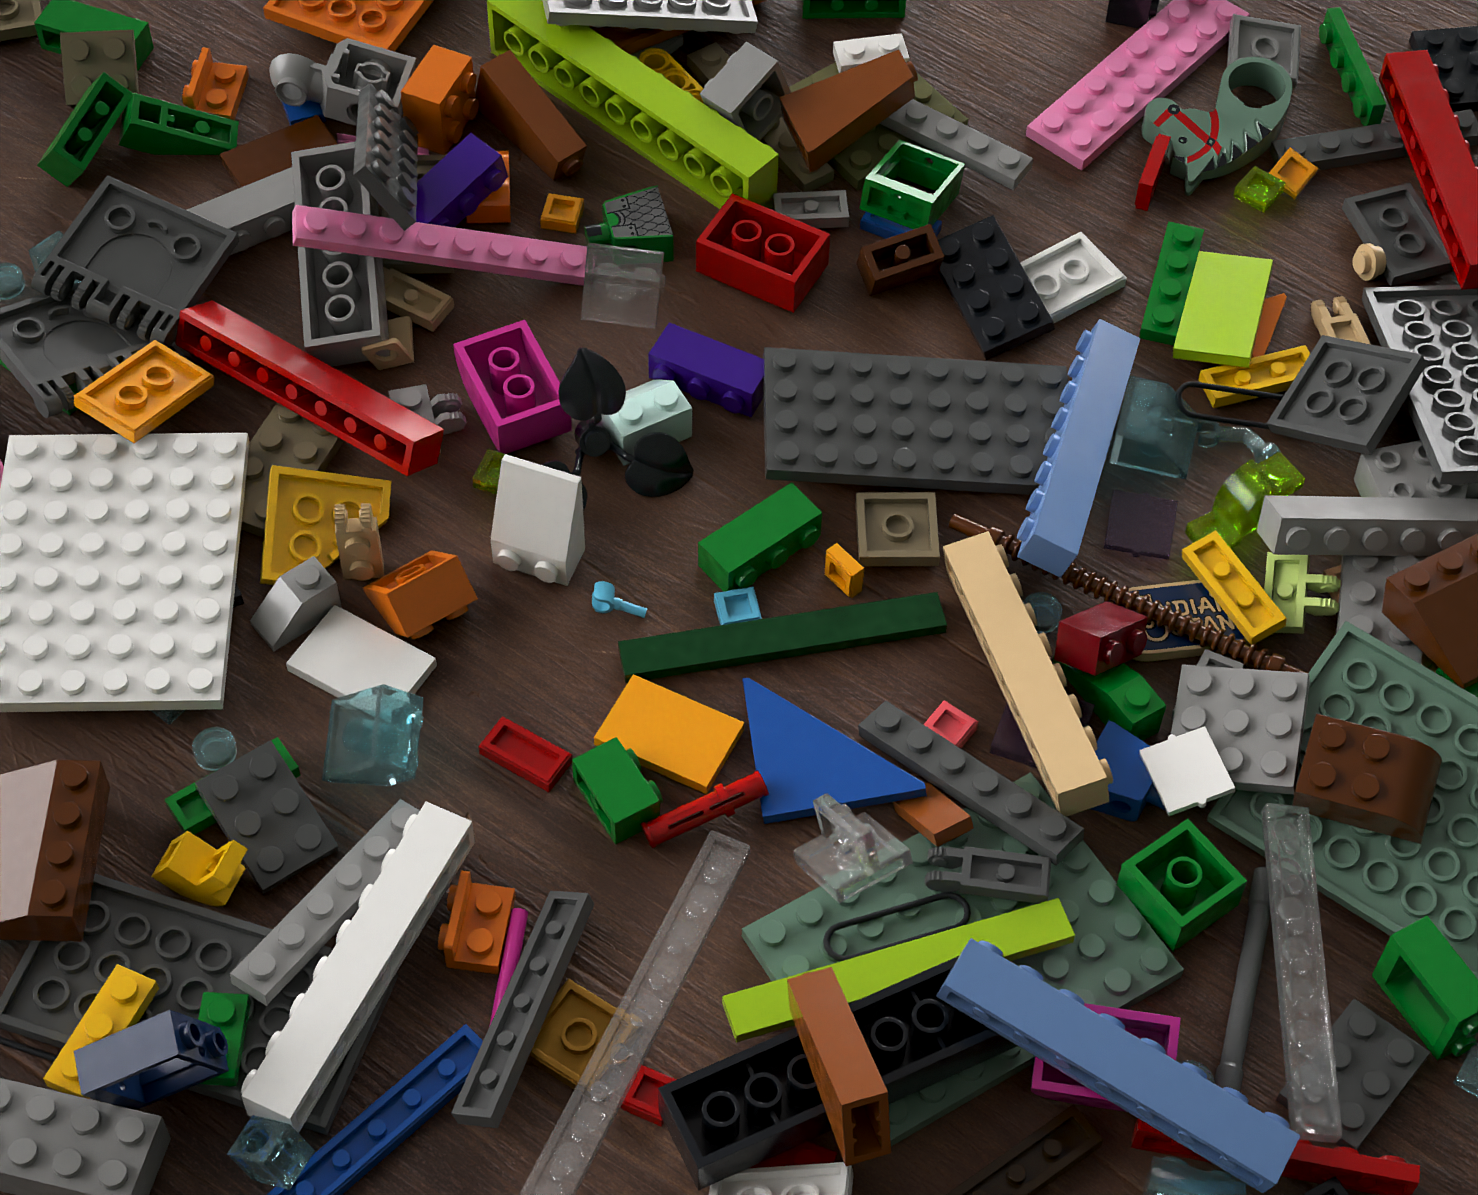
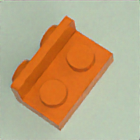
(215, 86)
(476, 925)

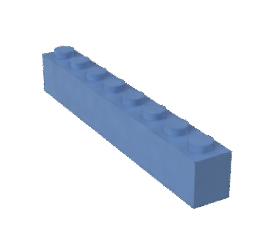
(1077, 448)
(1119, 1065)

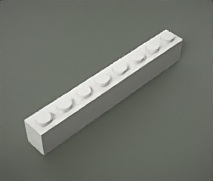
(359, 967)

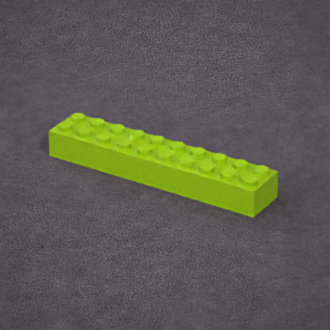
(636, 104)

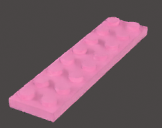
(1134, 74)

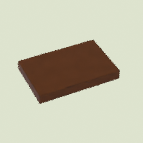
(273, 152)

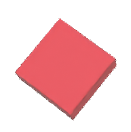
(952, 724)

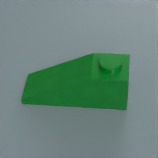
(173, 129)
(1120, 697)

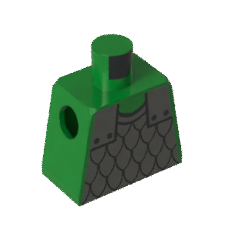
(634, 222)

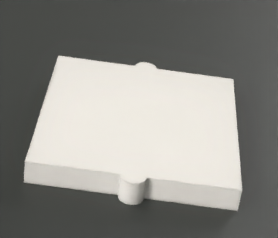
(1187, 771)

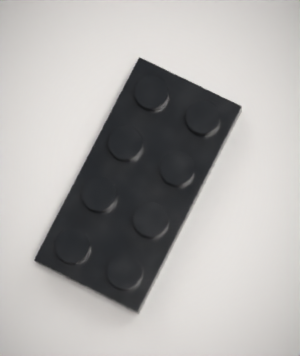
(992, 288)

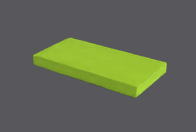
(1223, 309)

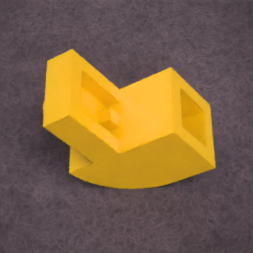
(201, 870)

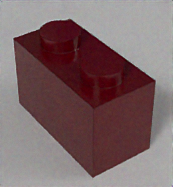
(1100, 638)

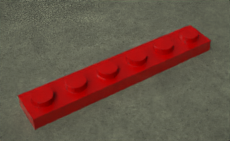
(1311, 1163)

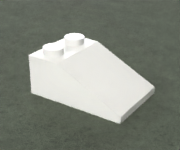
(538, 521)

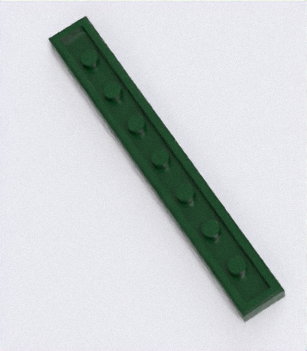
(782, 637)

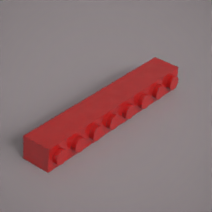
(1437, 155)
(310, 387)

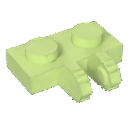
(1287, 585)

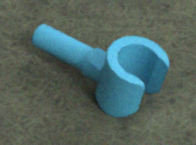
(605, 601)

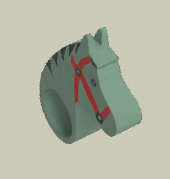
(1229, 137)

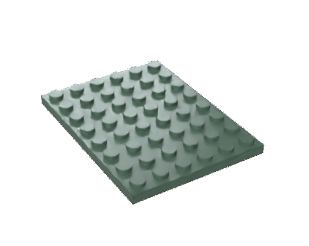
(1370, 872)
(1109, 964)

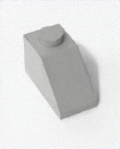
(296, 603)

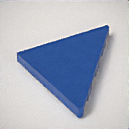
(808, 758)

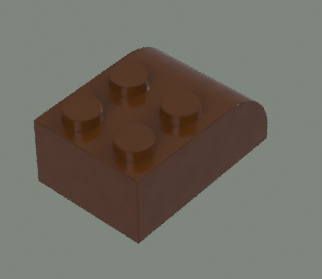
(1368, 778)

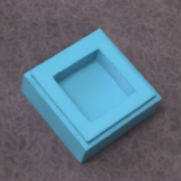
(737, 606)

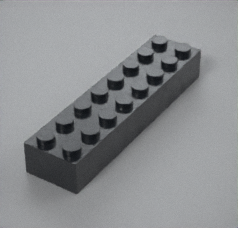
(768, 1096)

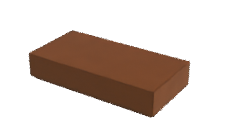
(934, 816)

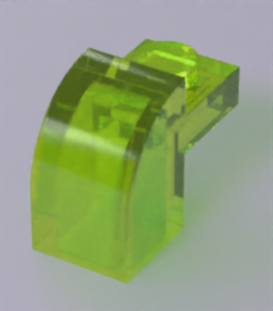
(1245, 489)

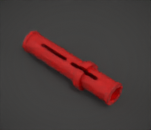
(751, 788)

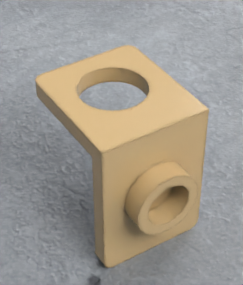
(399, 343)

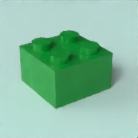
(1181, 884)

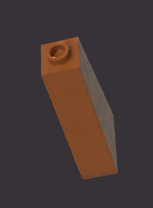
(846, 106)
(528, 116)
(841, 1066)

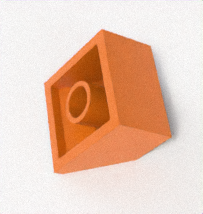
(422, 593)

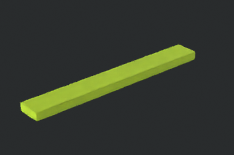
(1015, 933)

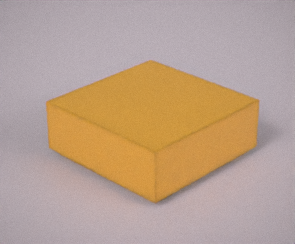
(1294, 171)
(562, 213)
(844, 570)

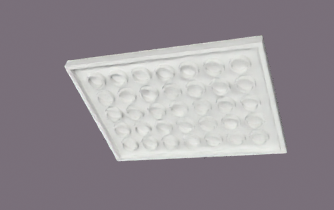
(118, 570)

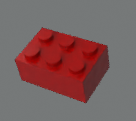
(762, 252)

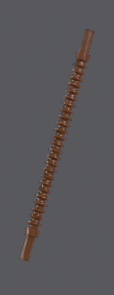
(1140, 605)

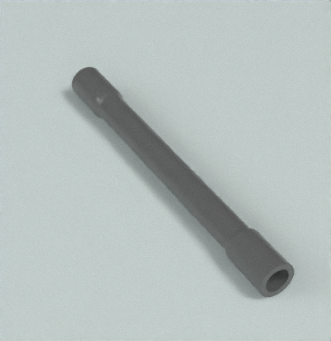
(1229, 1071)

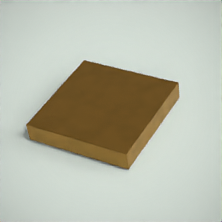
(571, 1033)

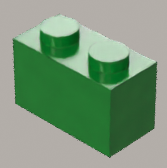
(616, 789)

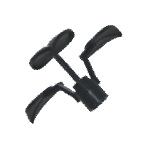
(596, 388)

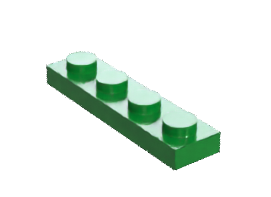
(1352, 67)
(1171, 283)

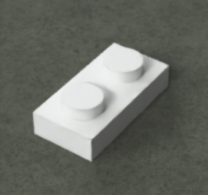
(859, 51)

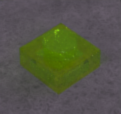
(1259, 189)
(488, 472)
(1214, 521)

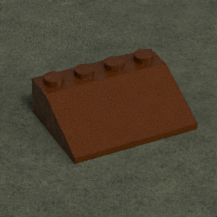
(1439, 608)
(50, 848)

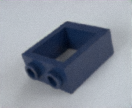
(151, 1060)

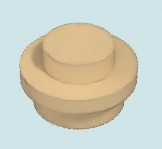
(1369, 261)

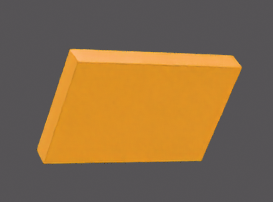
(144, 391)
(671, 733)

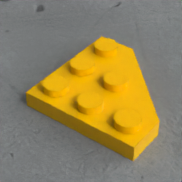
(303, 517)

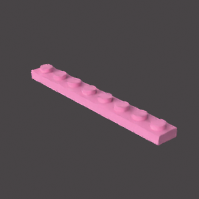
(438, 245)

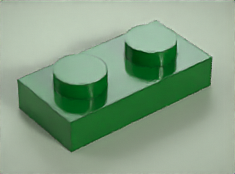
(230, 1014)

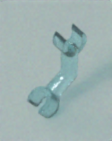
(1235, 434)

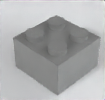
(748, 90)

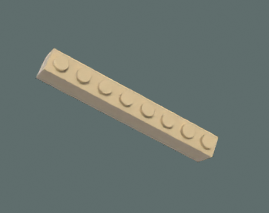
(1026, 675)

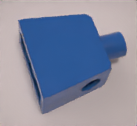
(1131, 780)

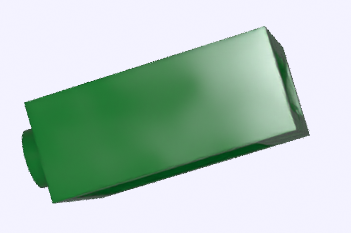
(905, 203)
(1430, 988)

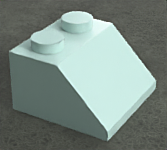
(650, 409)

